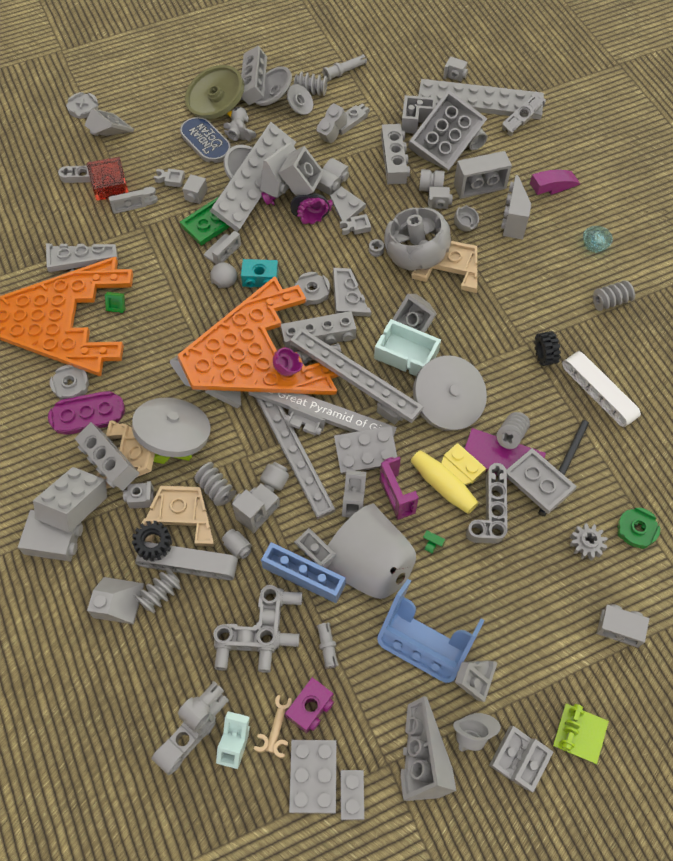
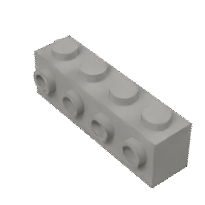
(326, 328)

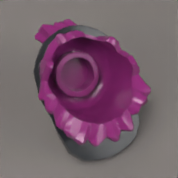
(310, 207)

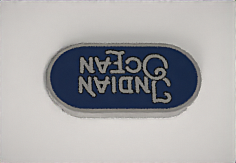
(205, 139)

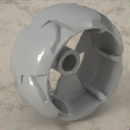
(416, 224)

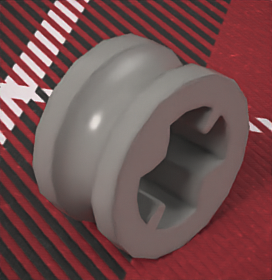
(376, 243)

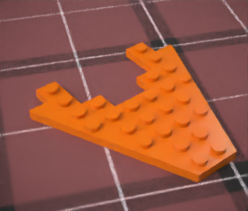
(44, 315)
(240, 354)

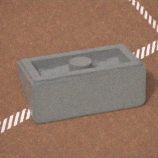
(315, 548)

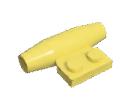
(451, 475)

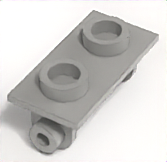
(313, 423)

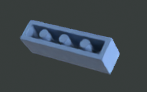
(303, 572)

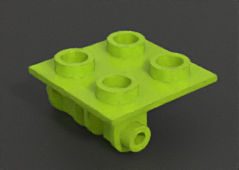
(581, 733)

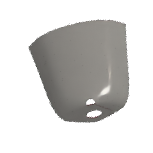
(368, 550)

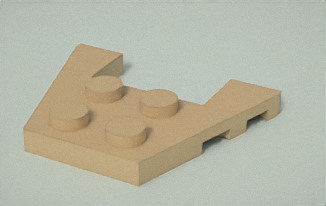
(459, 260)
(136, 454)
(181, 507)

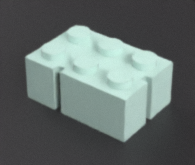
(406, 347)

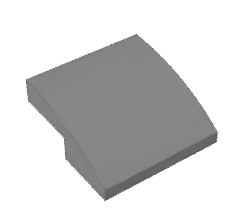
(521, 758)

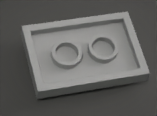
(365, 449)
(540, 481)
(313, 777)

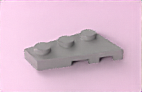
(347, 295)

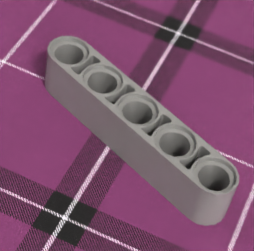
(193, 562)

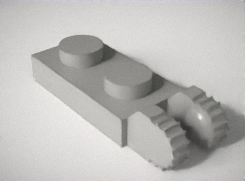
(133, 200)

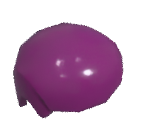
(286, 362)

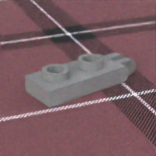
(354, 117)

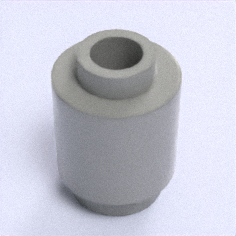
(236, 544)

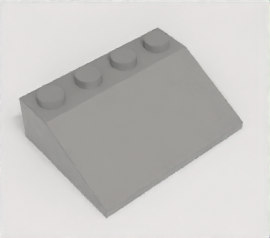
(446, 131)

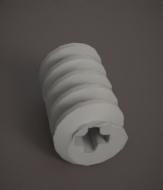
(311, 84)
(613, 294)
(513, 430)
(213, 485)
(159, 590)

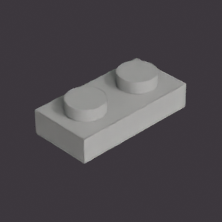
(352, 794)

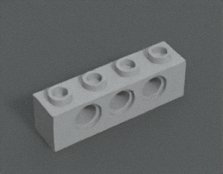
(254, 75)
(394, 154)
(106, 456)

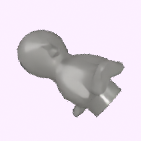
(237, 126)

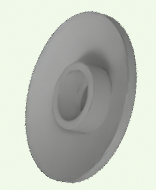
(300, 99)

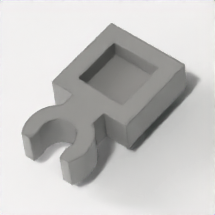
(171, 177)
(358, 224)

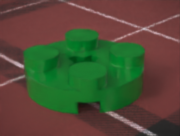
(629, 533)

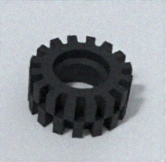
(547, 348)
(144, 532)

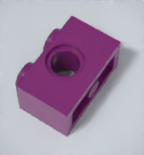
(315, 693)

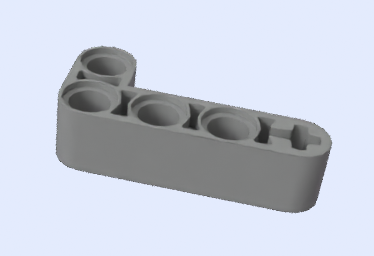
(492, 502)

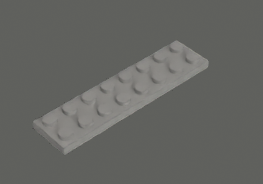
(482, 98)
(244, 187)

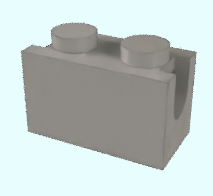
(623, 625)

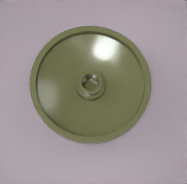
(214, 92)

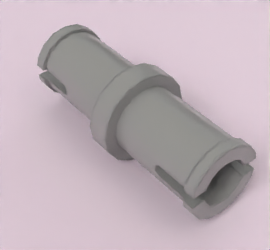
(327, 645)

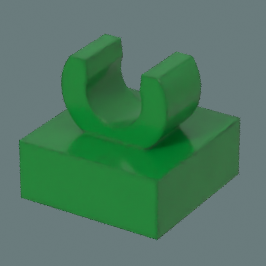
(115, 302)
(433, 541)

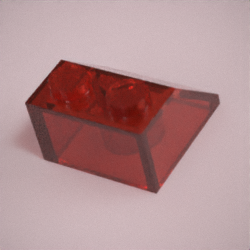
(107, 178)

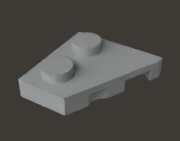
(346, 204)
(476, 678)

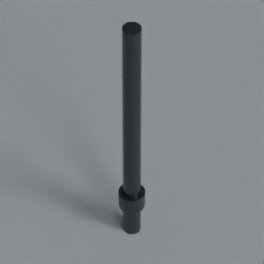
(571, 452)

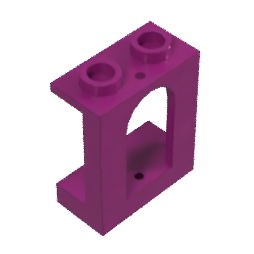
(401, 504)

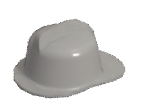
(475, 730)

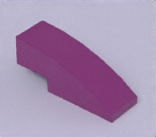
(553, 181)

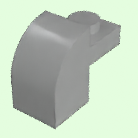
(354, 492)

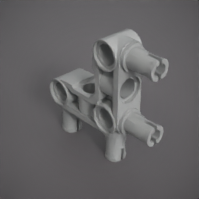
(250, 638)
(198, 720)

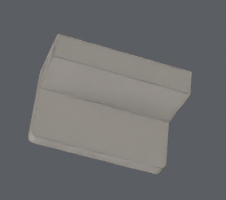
(223, 247)

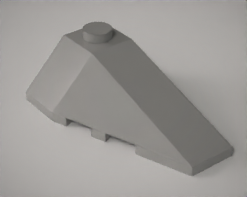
(427, 764)

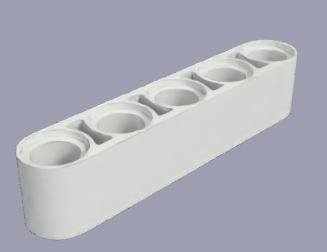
(601, 389)

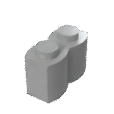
(331, 124)
(333, 176)

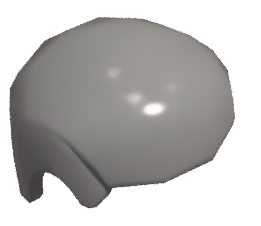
(466, 218)
(223, 275)

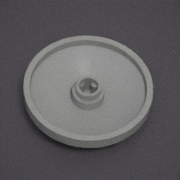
(450, 393)
(170, 427)

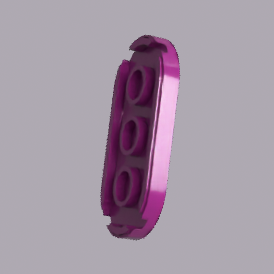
(76, 413)

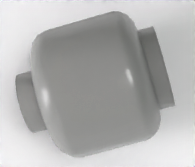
(274, 476)

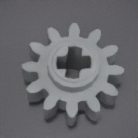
(592, 536)

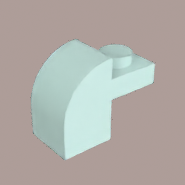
(233, 740)

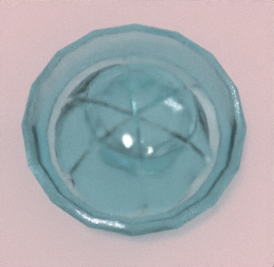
(597, 238)

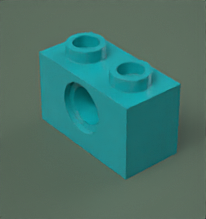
(258, 272)

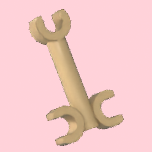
(272, 744)

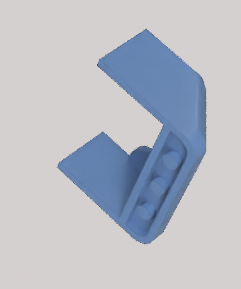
(421, 644)

